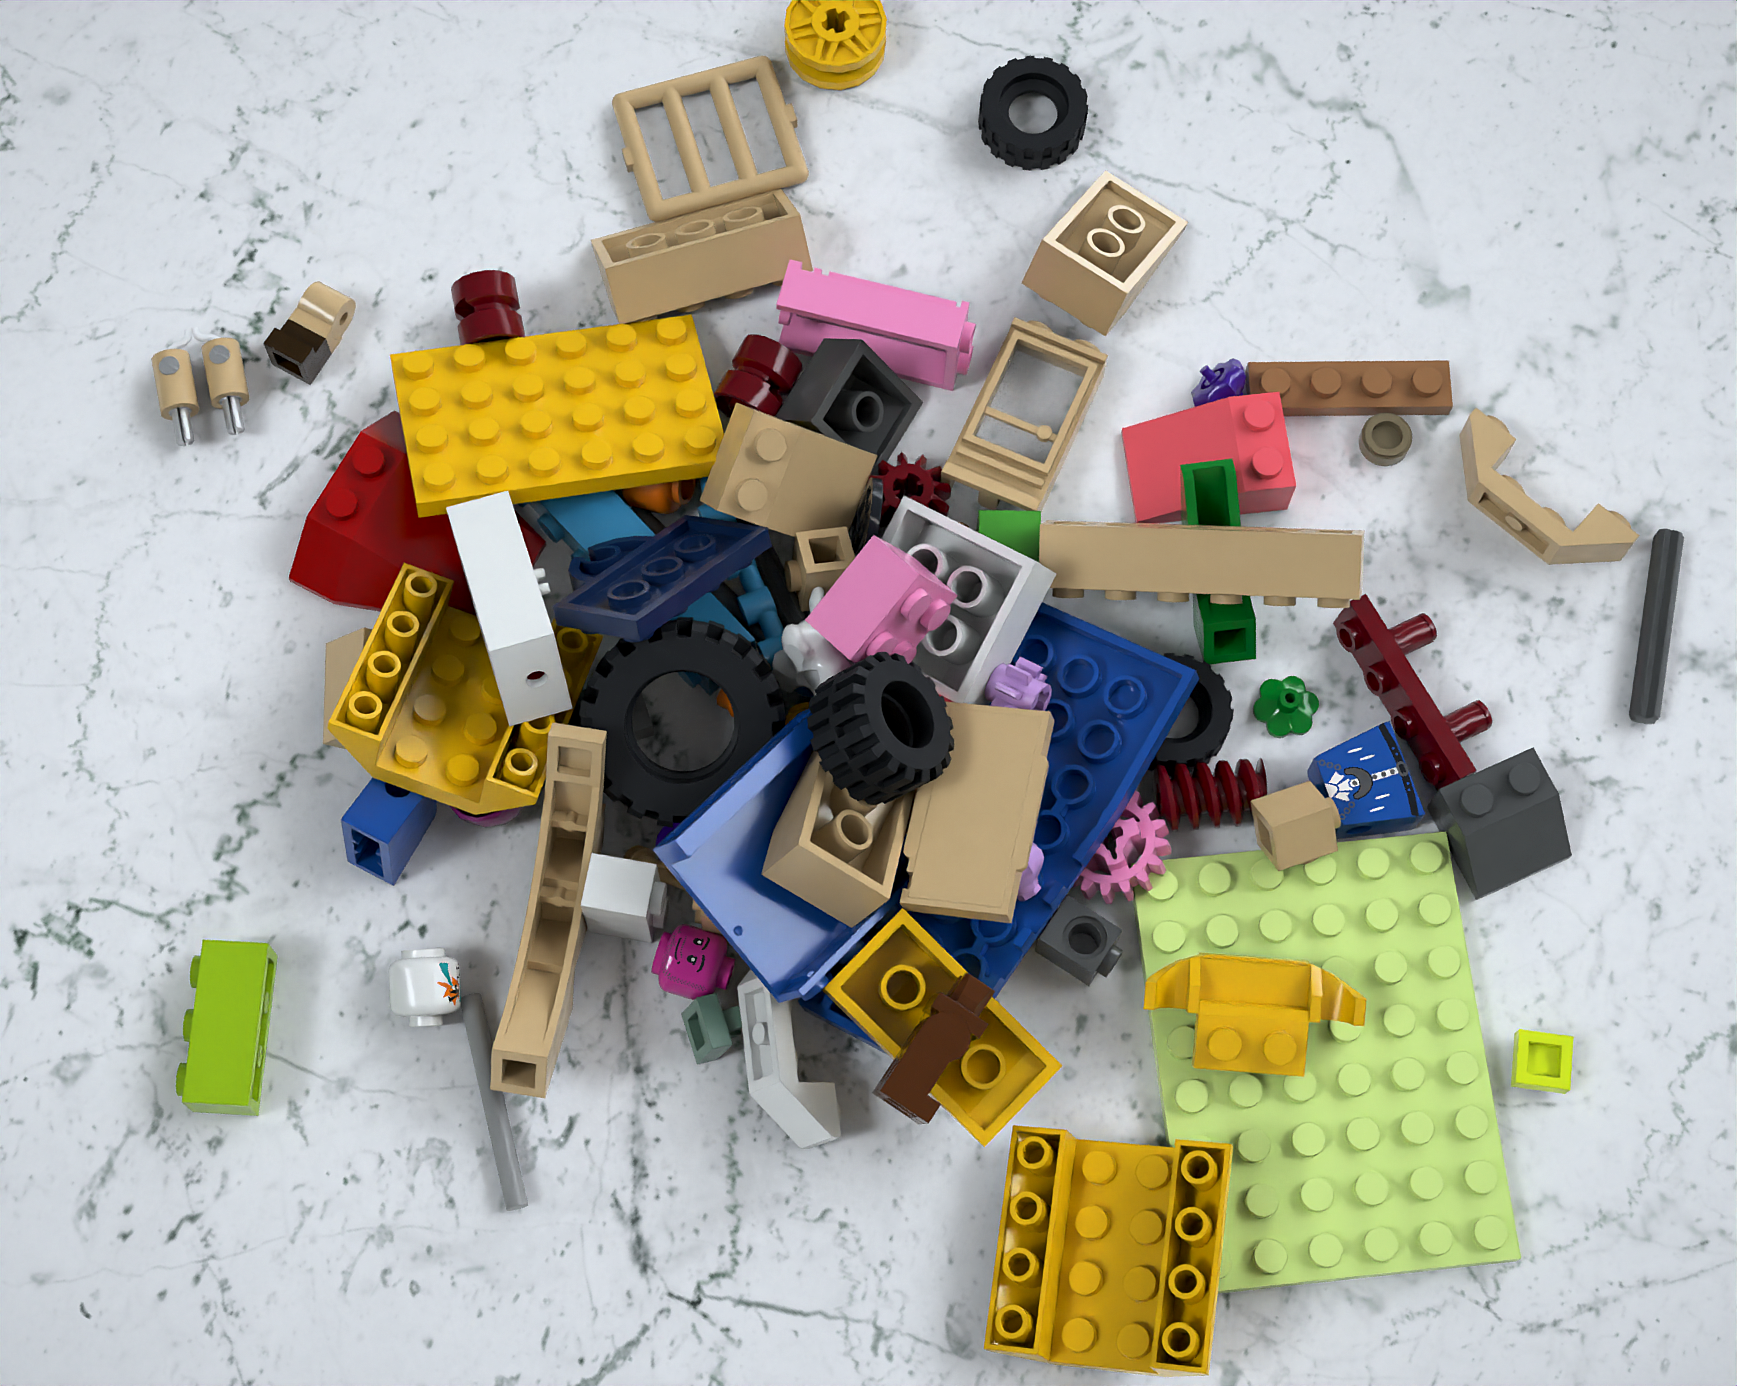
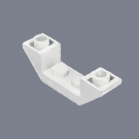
(801, 1109)

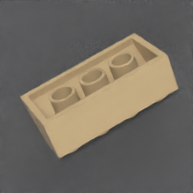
(701, 256)

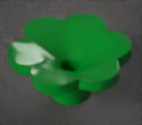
(1281, 715)

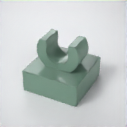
(710, 1027)

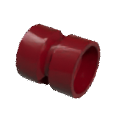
(487, 307)
(760, 376)

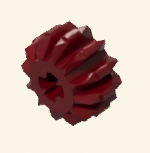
(911, 479)

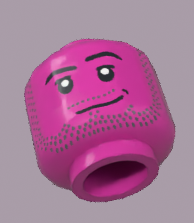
(692, 962)

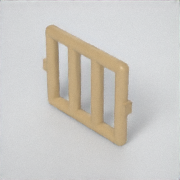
(702, 194)

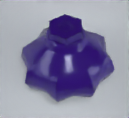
(1222, 382)

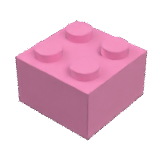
(882, 604)

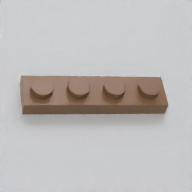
(1355, 387)

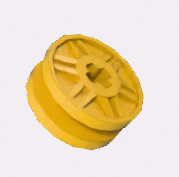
(835, 41)

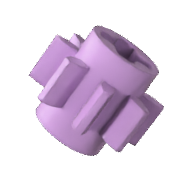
(1018, 686)

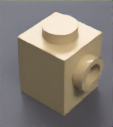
(817, 561)
(1295, 825)

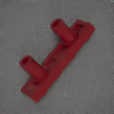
(1413, 713)

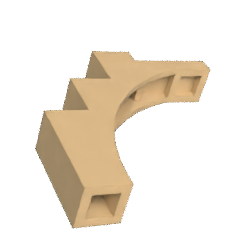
(554, 923)

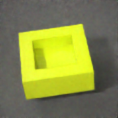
(1542, 1061)

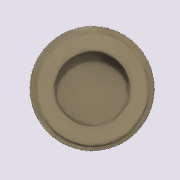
(1385, 439)

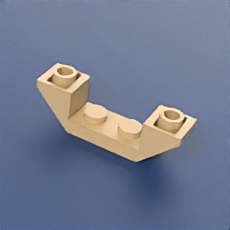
(1598, 538)

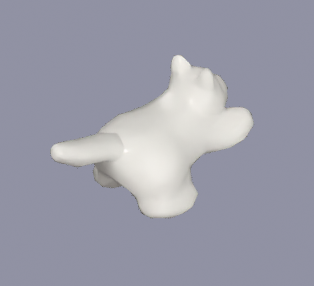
(806, 655)

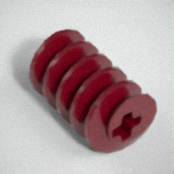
(1208, 792)

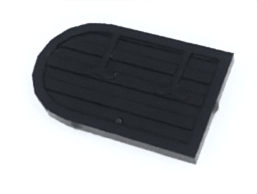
(868, 515)

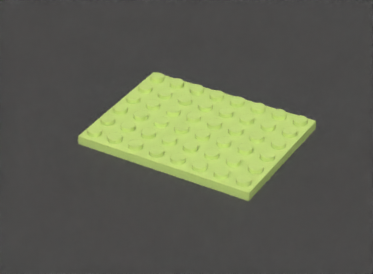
(1393, 1131)

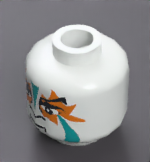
(424, 986)

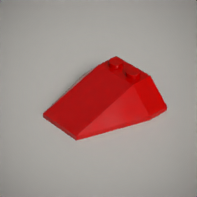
(371, 526)

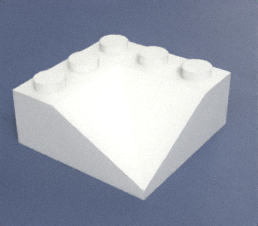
(993, 606)

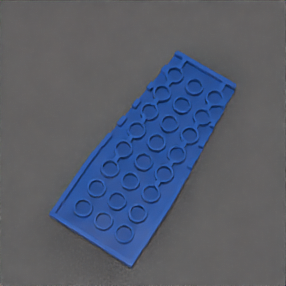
(1110, 719)

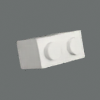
(624, 898)

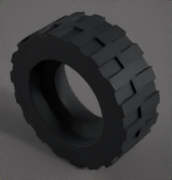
(1039, 77)
(1213, 723)

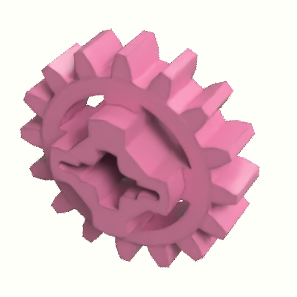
(1134, 837)

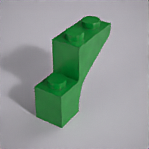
(1211, 498)

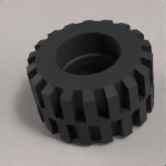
(880, 728)

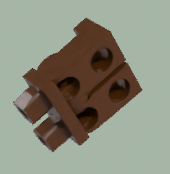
(932, 1045)

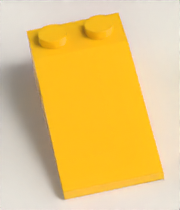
(885, 997)

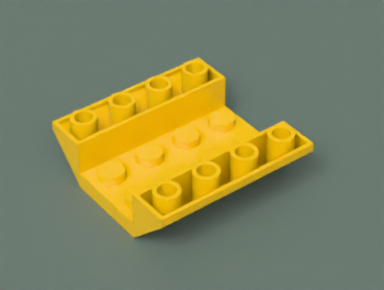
(430, 709)
(1109, 1253)

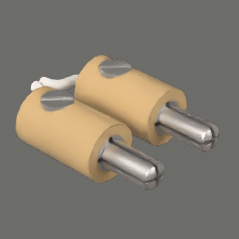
(177, 387)

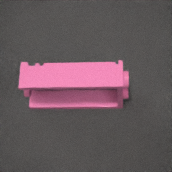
(910, 331)

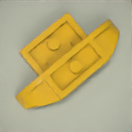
(1253, 1008)

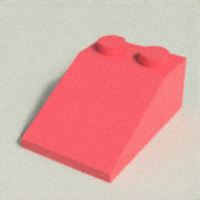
(1234, 428)

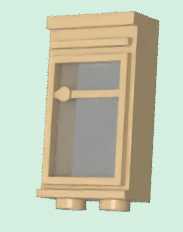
(1026, 417)

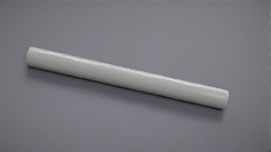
(493, 1104)

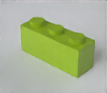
(227, 1027)

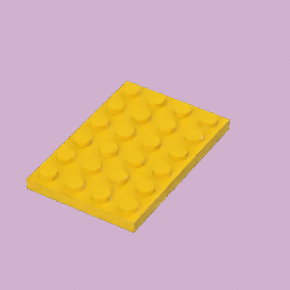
(557, 413)

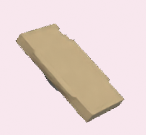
(980, 816)

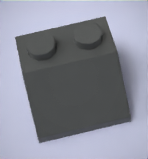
(852, 398)
(1502, 823)

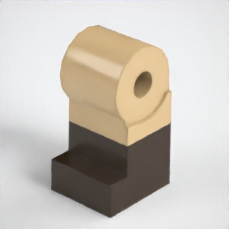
(311, 332)

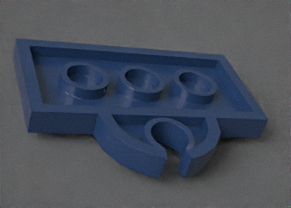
(647, 580)

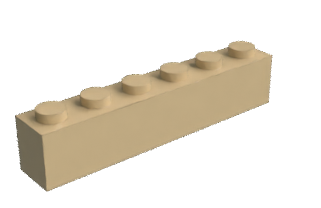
(1203, 561)

